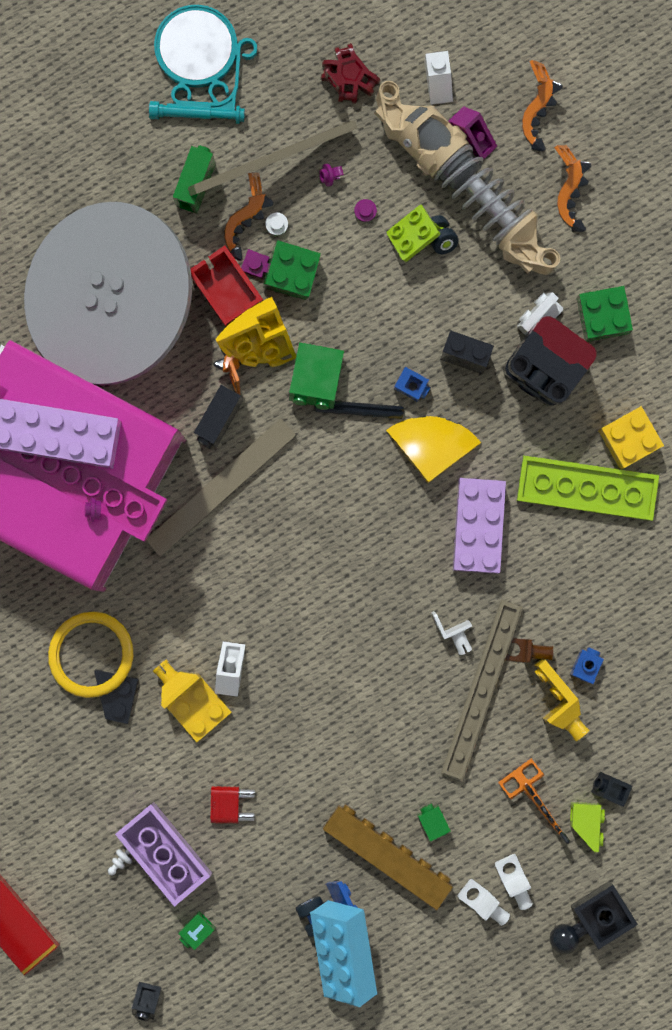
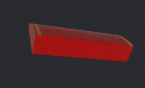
(21, 932)

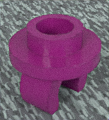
(328, 174)

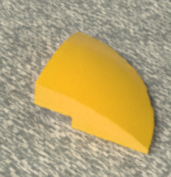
(257, 336)
(432, 443)

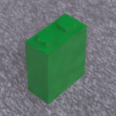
(197, 168)
(316, 376)

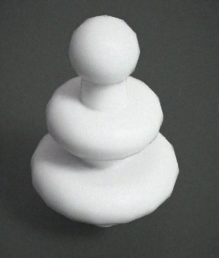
(118, 862)

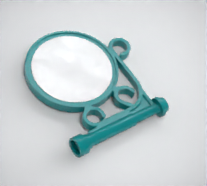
(197, 50)

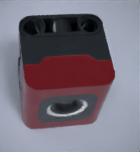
(549, 361)

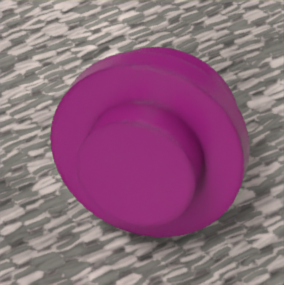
(365, 210)
(93, 509)

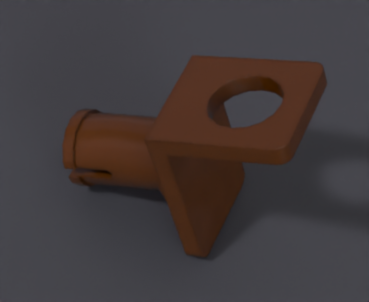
(530, 651)

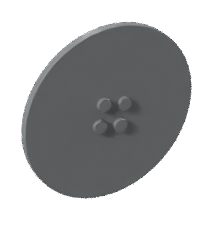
(108, 292)

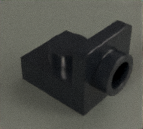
(611, 789)
(145, 1001)

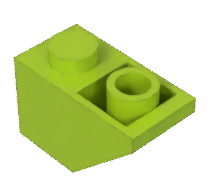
(586, 821)

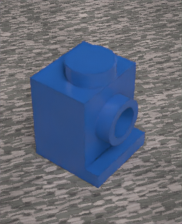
(409, 376)
(579, 669)

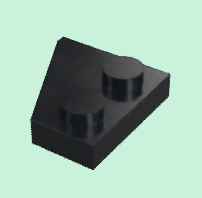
(119, 702)

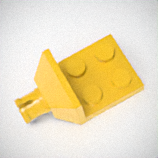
(190, 700)
(568, 711)

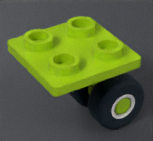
(419, 230)

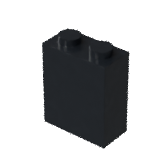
(466, 352)
(218, 417)

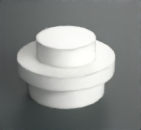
(276, 224)

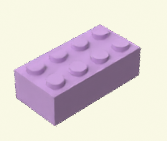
(479, 525)
(164, 854)

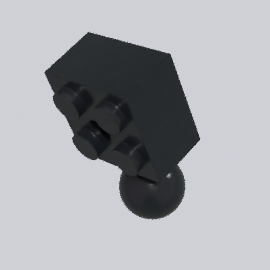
(602, 931)

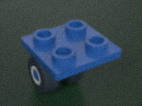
(339, 892)

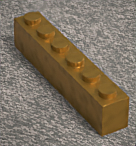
(387, 856)

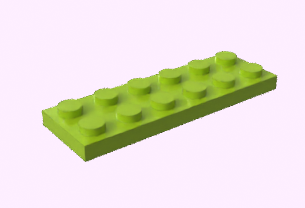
(587, 488)

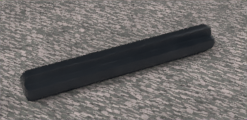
(365, 409)

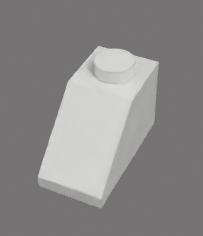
(438, 77)
(229, 669)

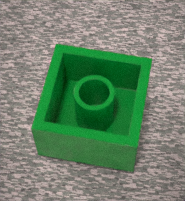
(291, 270)
(604, 313)

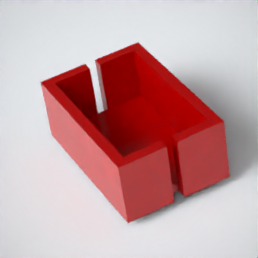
(225, 286)

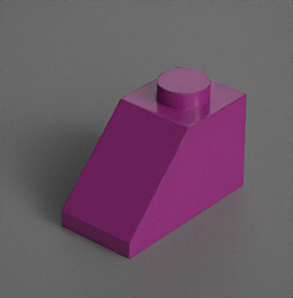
(477, 132)

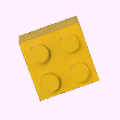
(631, 438)

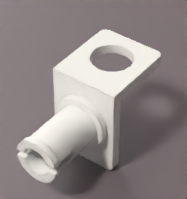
(457, 634)
(516, 882)
(485, 904)

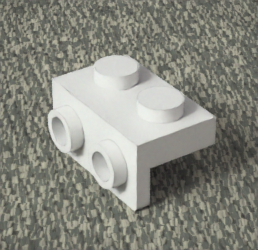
(545, 306)

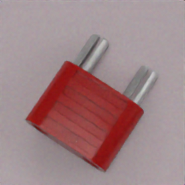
(226, 805)

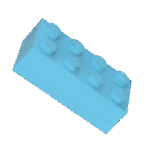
(343, 953)

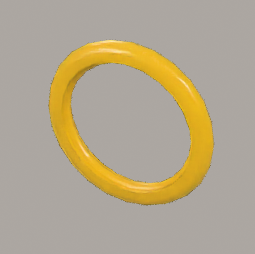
(123, 670)

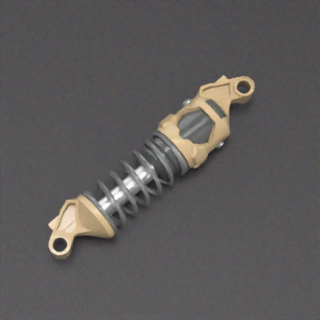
(448, 157)

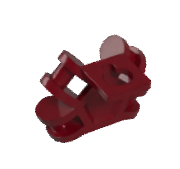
(349, 72)

